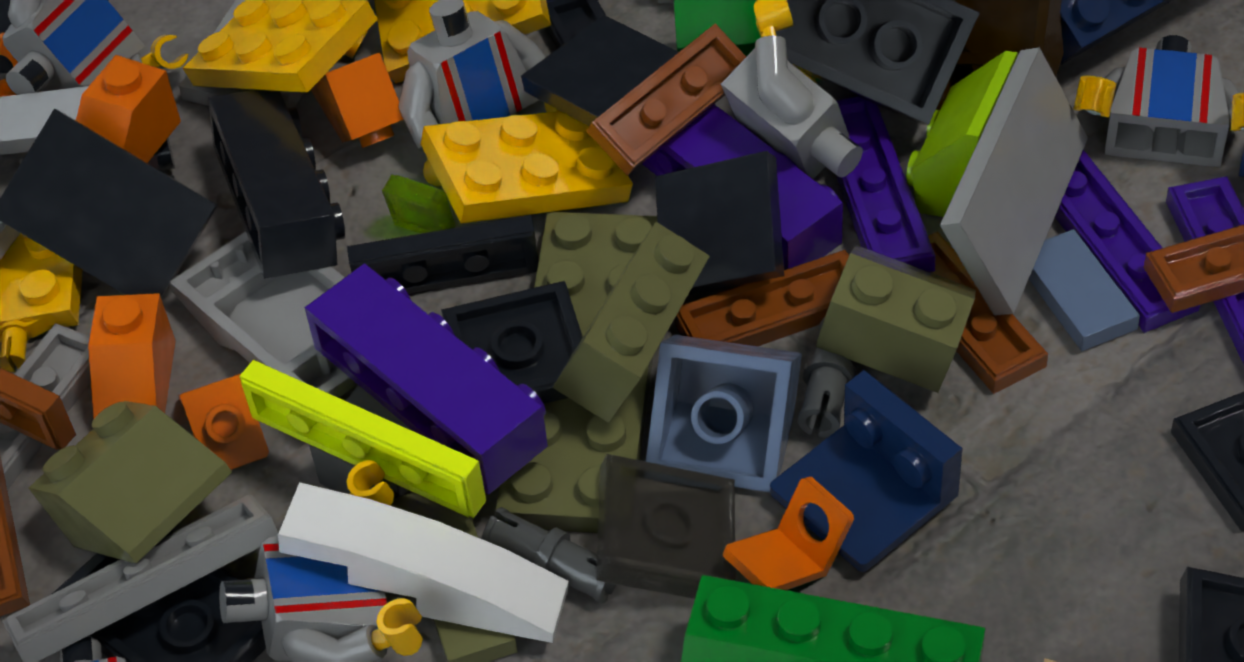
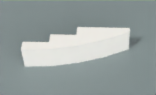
(414, 556)

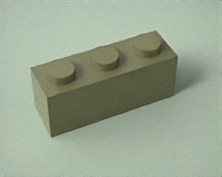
(631, 322)

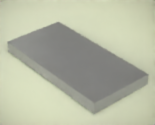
(1014, 182)

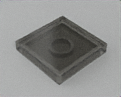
(662, 526)

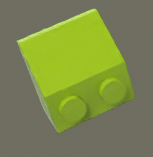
(954, 135)

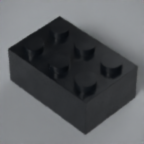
(881, 49)

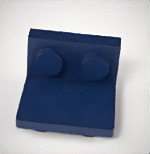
(880, 465)

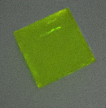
(417, 205)

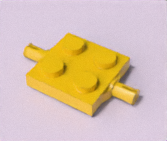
(34, 295)

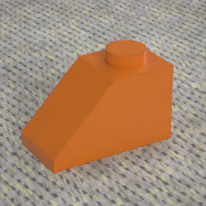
(359, 101)
(130, 106)
(130, 351)

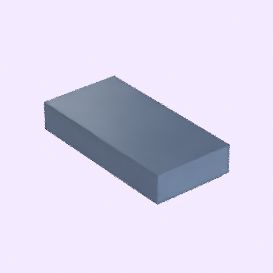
(1081, 292)

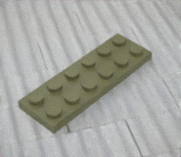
(563, 480)

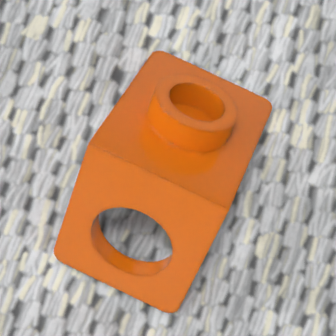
(224, 422)
(789, 553)

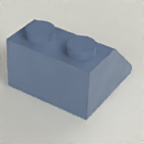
(723, 409)

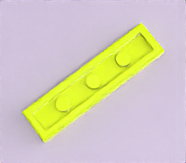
(360, 436)

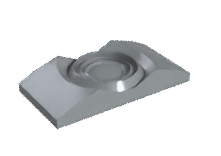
(261, 315)

